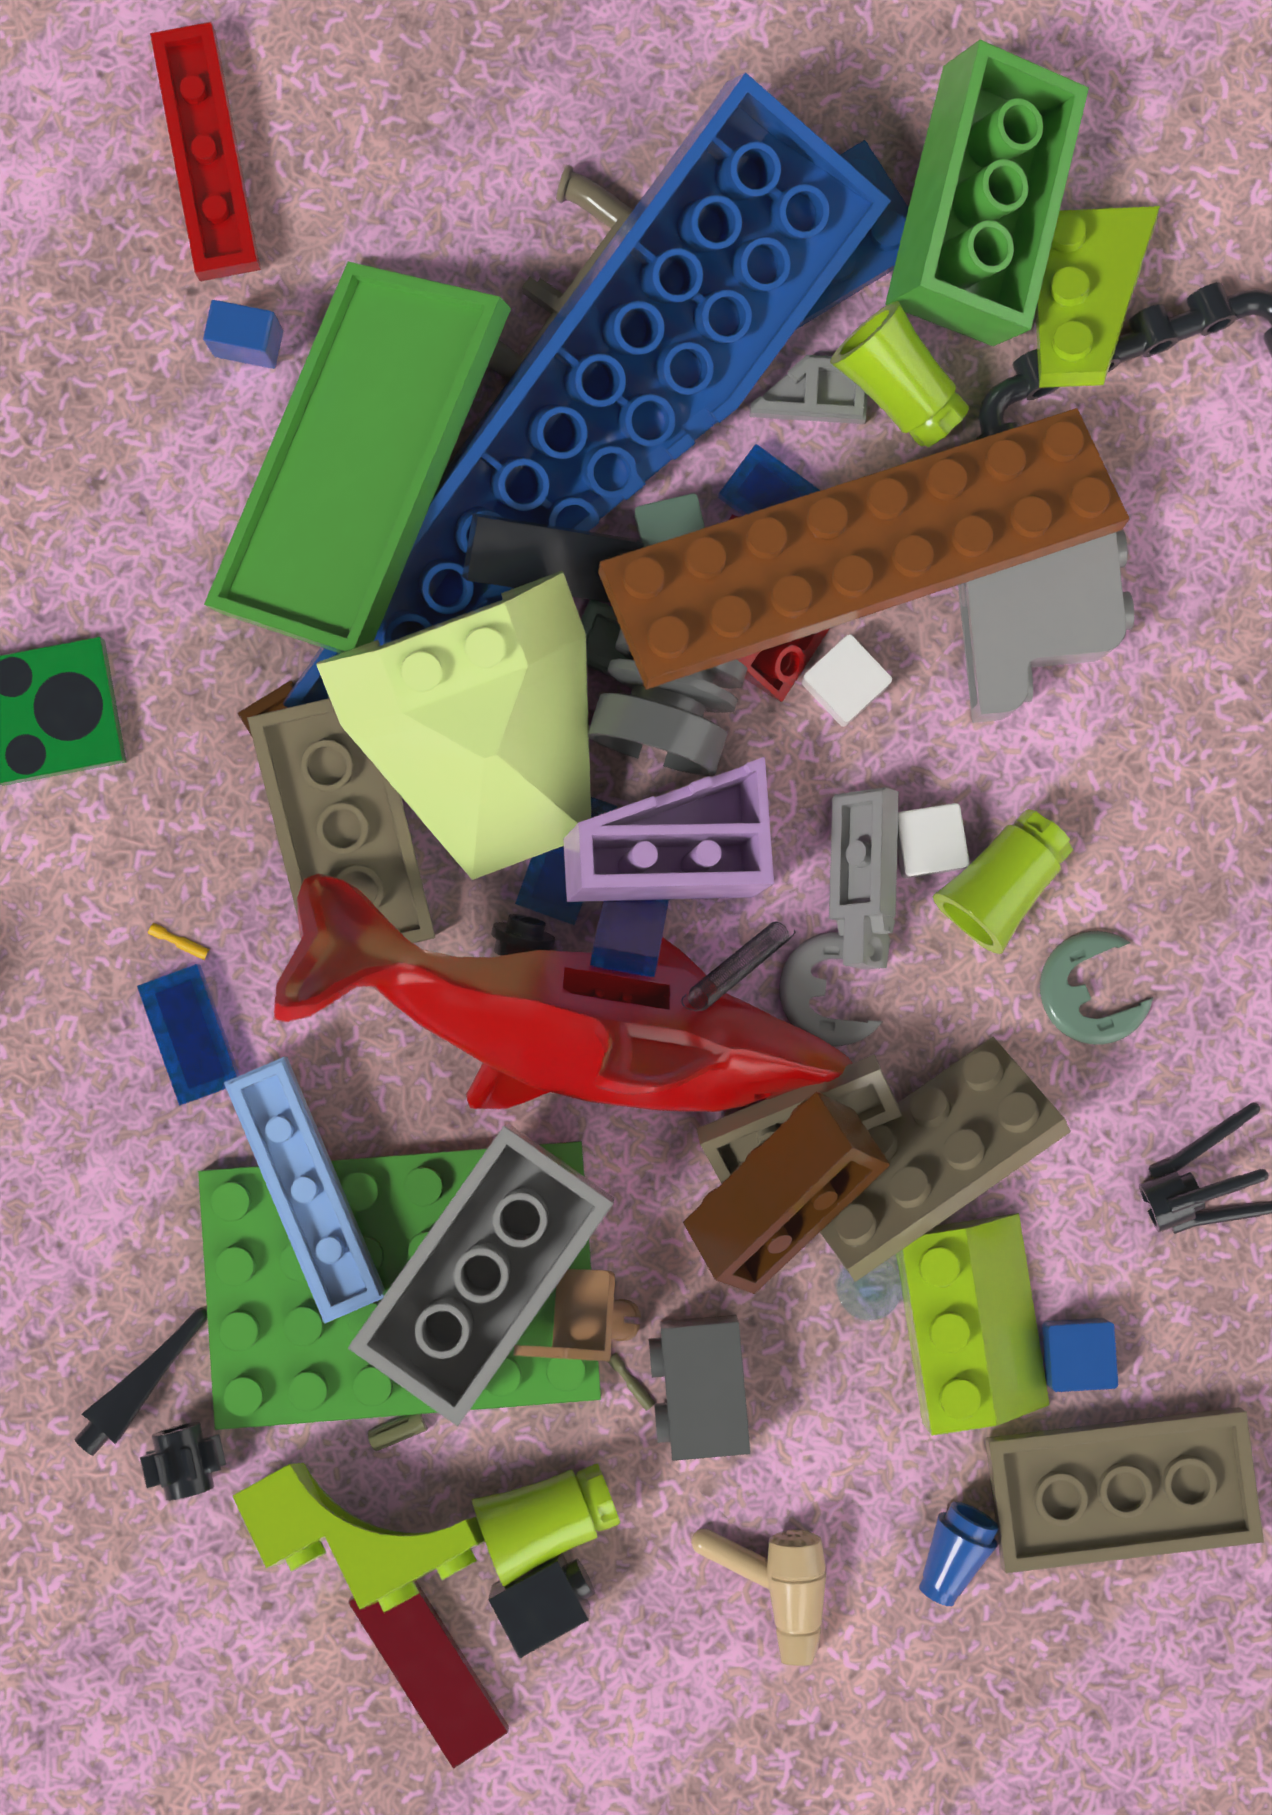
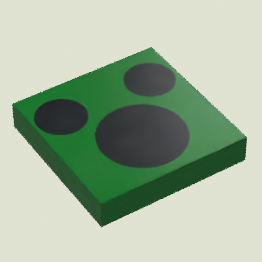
(57, 712)

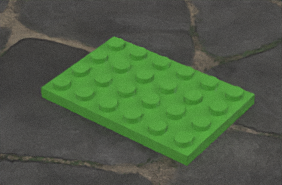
(266, 1335)

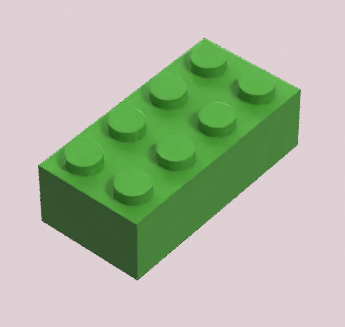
(987, 194)

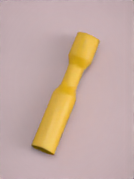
(181, 942)

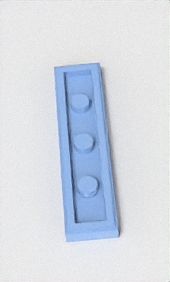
(305, 1189)

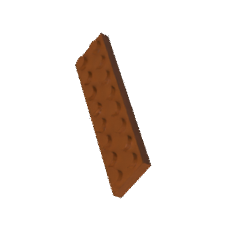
(861, 547)

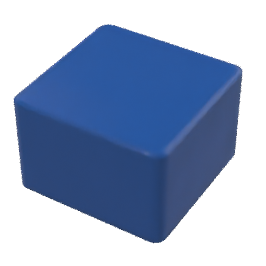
(243, 334)
(1080, 1354)

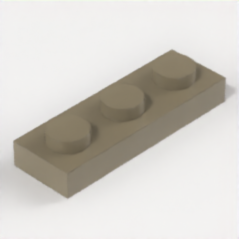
(736, 1135)

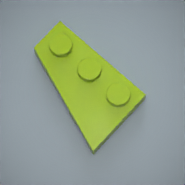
(1088, 291)

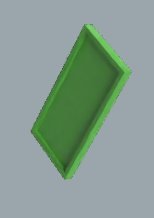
(357, 457)

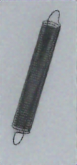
(740, 976)

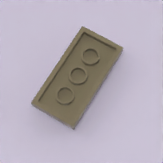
(338, 813)
(944, 1152)
(1124, 1490)

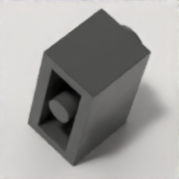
(703, 1388)

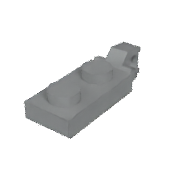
(864, 874)

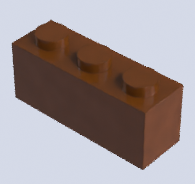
(785, 1193)

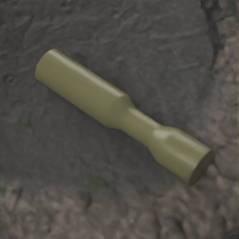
(631, 1382)

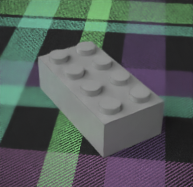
(482, 1274)

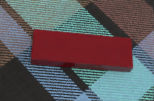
(434, 1676)

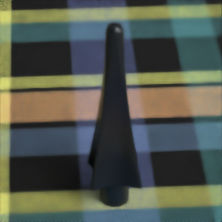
(118, 1407)

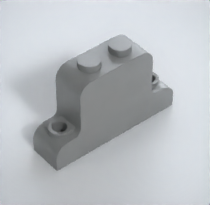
(1041, 615)

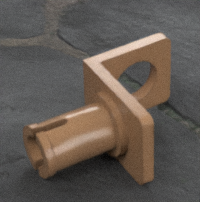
(586, 1318)

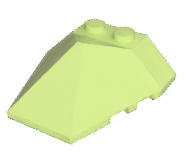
(479, 723)

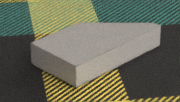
(813, 393)

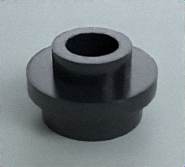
(521, 935)

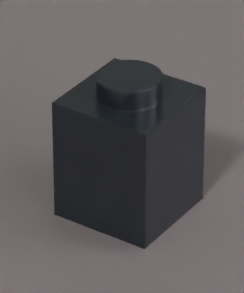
(543, 1603)

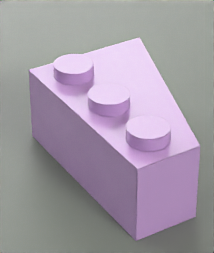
(677, 845)

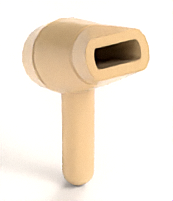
(794, 1579)

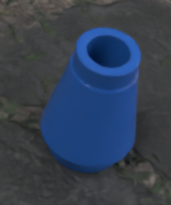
(957, 1552)

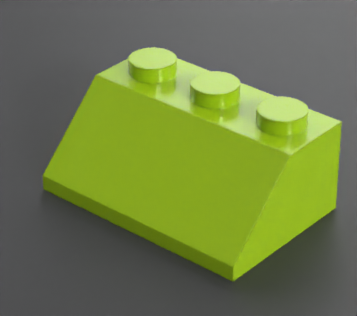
(972, 1325)

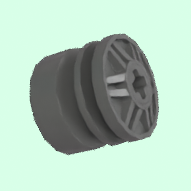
(667, 714)

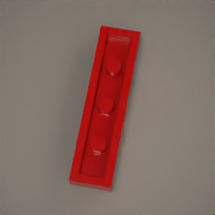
(205, 151)

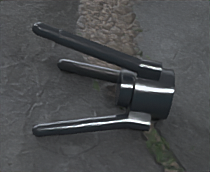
(1178, 1198)

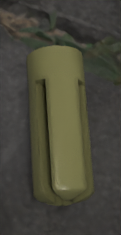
(396, 1431)

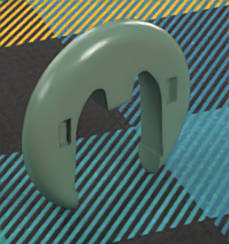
(1063, 1001)

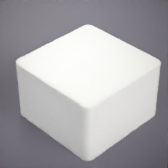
(846, 680)
(931, 841)

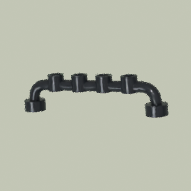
(1151, 334)

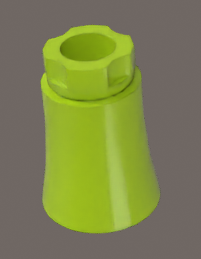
(901, 376)
(1005, 880)
(544, 1520)

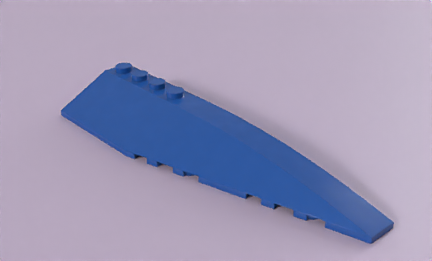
(647, 345)

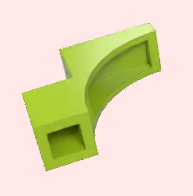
(294, 1515)

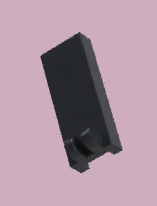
(521, 552)

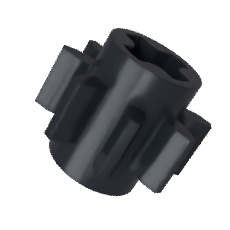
(182, 1461)

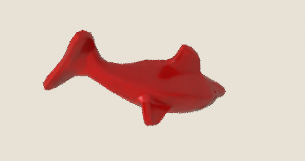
(552, 1017)

